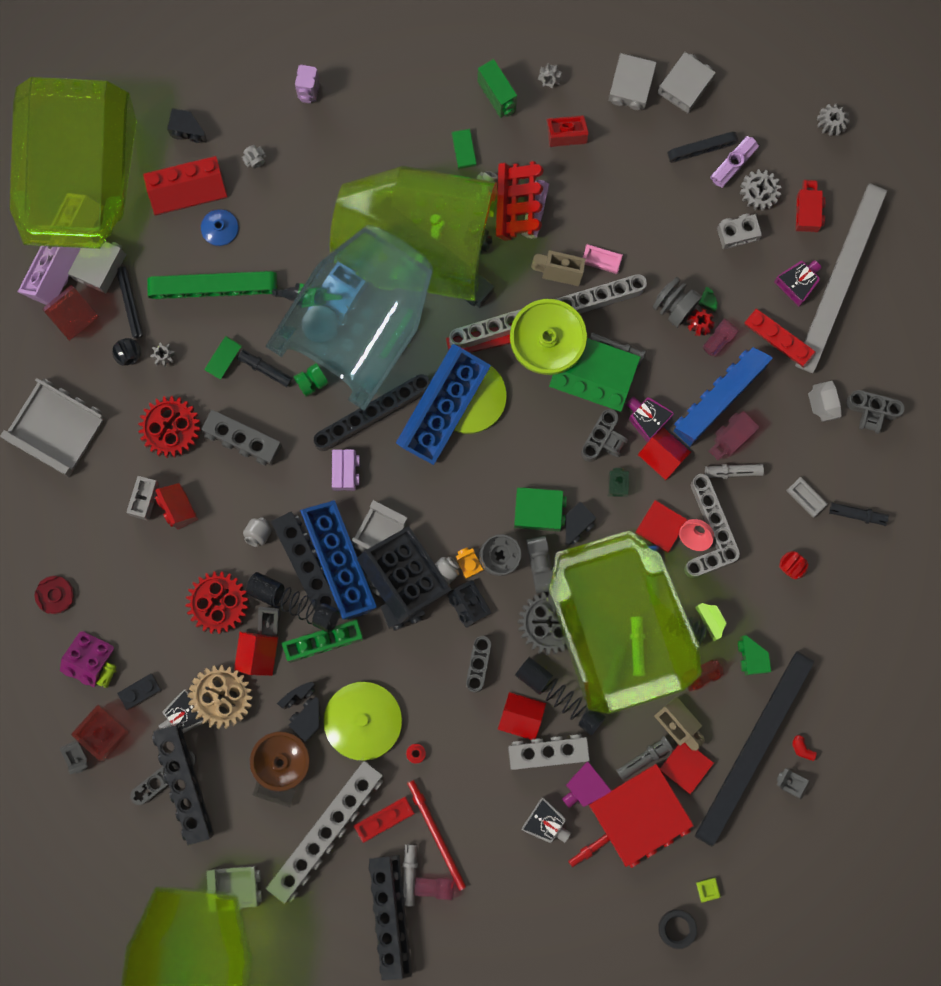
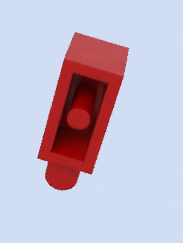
(809, 208)

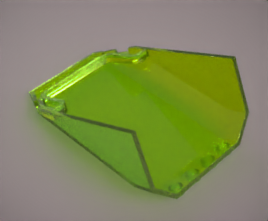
(70, 160)
(623, 623)

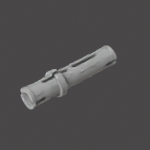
(734, 470)
(409, 874)

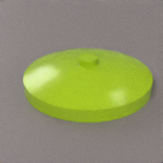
(548, 336)
(485, 405)
(362, 721)

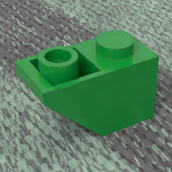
(755, 658)

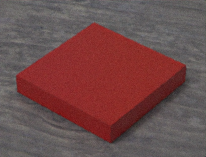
(660, 526)
(686, 767)

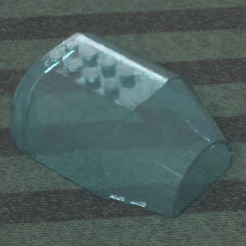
(358, 310)

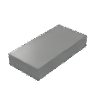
(806, 497)

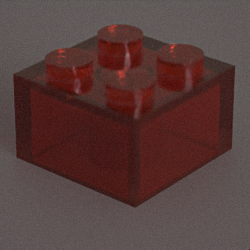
(70, 312)
(100, 733)

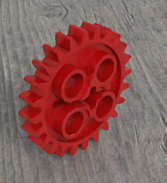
(155, 417)
(230, 613)

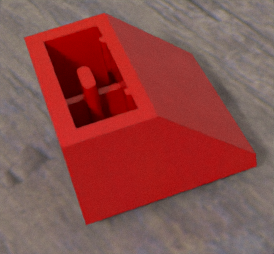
(177, 506)

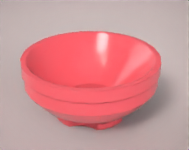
(694, 539)

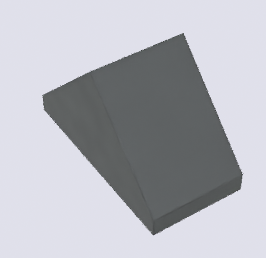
(268, 621)

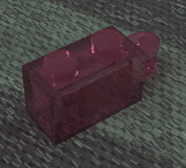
(734, 435)

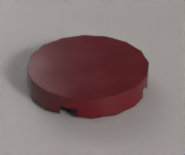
(54, 595)

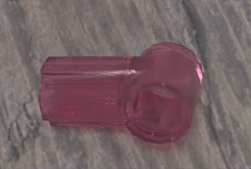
(723, 334)
(438, 888)

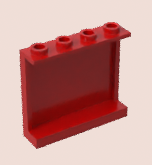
(641, 816)

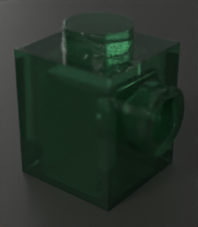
(618, 483)

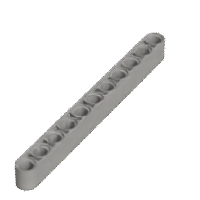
(843, 272)
(572, 299)

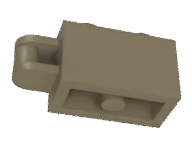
(560, 267)
(680, 724)

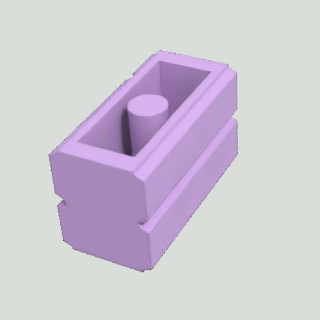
(307, 83)
(344, 470)

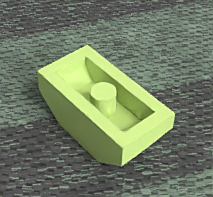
(713, 618)

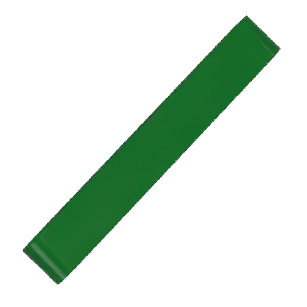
(211, 285)

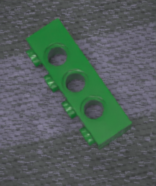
(322, 641)

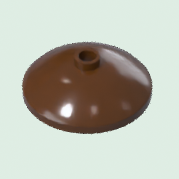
(279, 747)

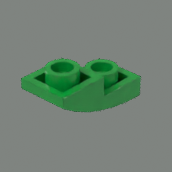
(223, 357)

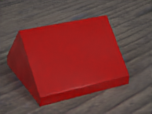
(567, 131)
(664, 453)
(256, 654)
(521, 716)

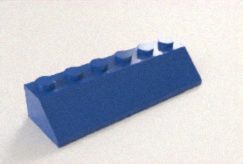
(722, 395)
(443, 404)
(338, 560)

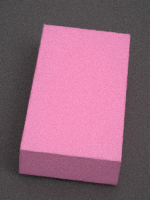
(602, 259)

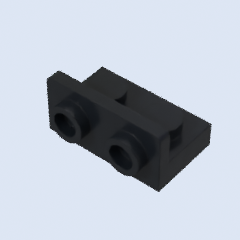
(468, 603)

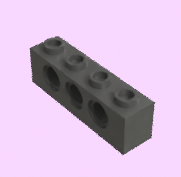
(216, 421)

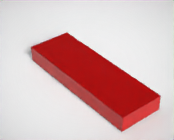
(384, 819)

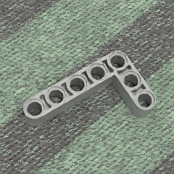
(722, 526)

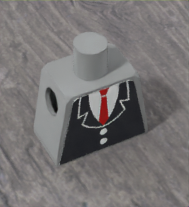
(180, 711)
(546, 823)

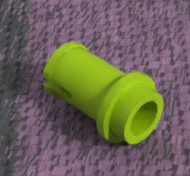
(106, 675)

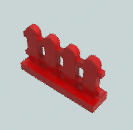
(507, 200)

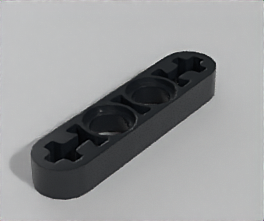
(702, 147)

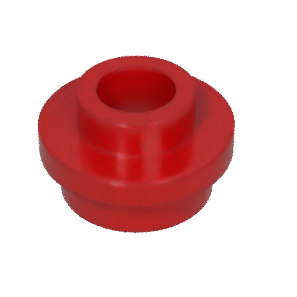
(420, 758)

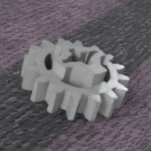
(767, 190)

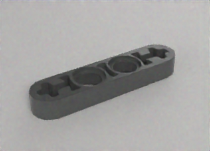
(158, 774)

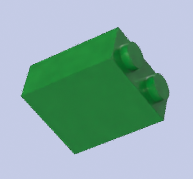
(497, 88)
(539, 509)

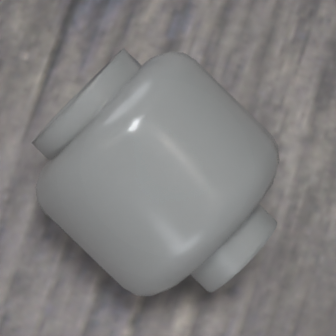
(257, 532)
(448, 568)

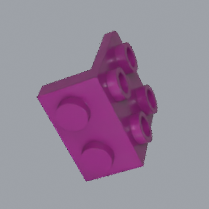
(85, 658)

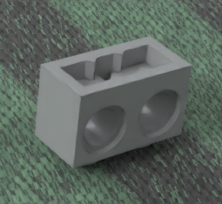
(740, 235)
(142, 498)

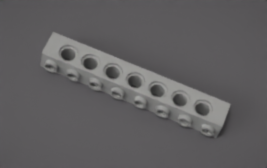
(277, 885)

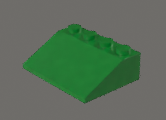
(599, 375)

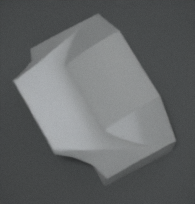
(825, 401)

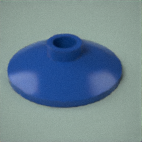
(223, 235)

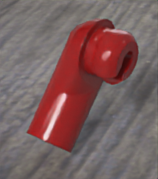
(801, 750)

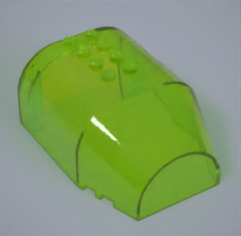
(428, 210)
(189, 941)

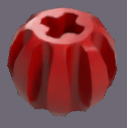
(705, 326)
(794, 565)

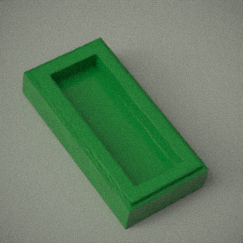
(463, 148)

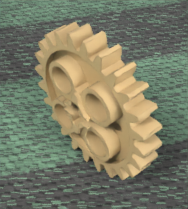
(210, 711)

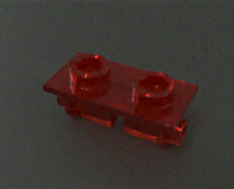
(711, 672)

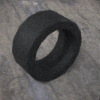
(692, 929)

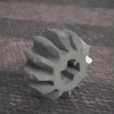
(835, 126)

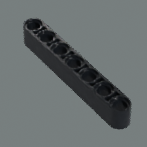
(366, 420)

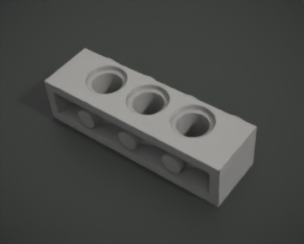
(579, 754)

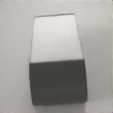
(482, 655)

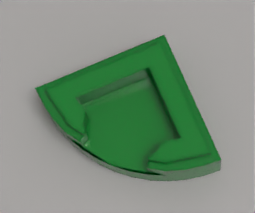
(708, 300)

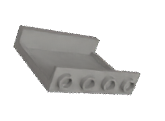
(54, 427)

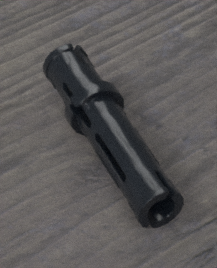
(265, 368)
(859, 514)

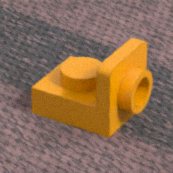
(468, 562)

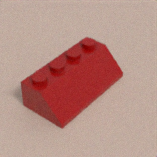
(185, 185)

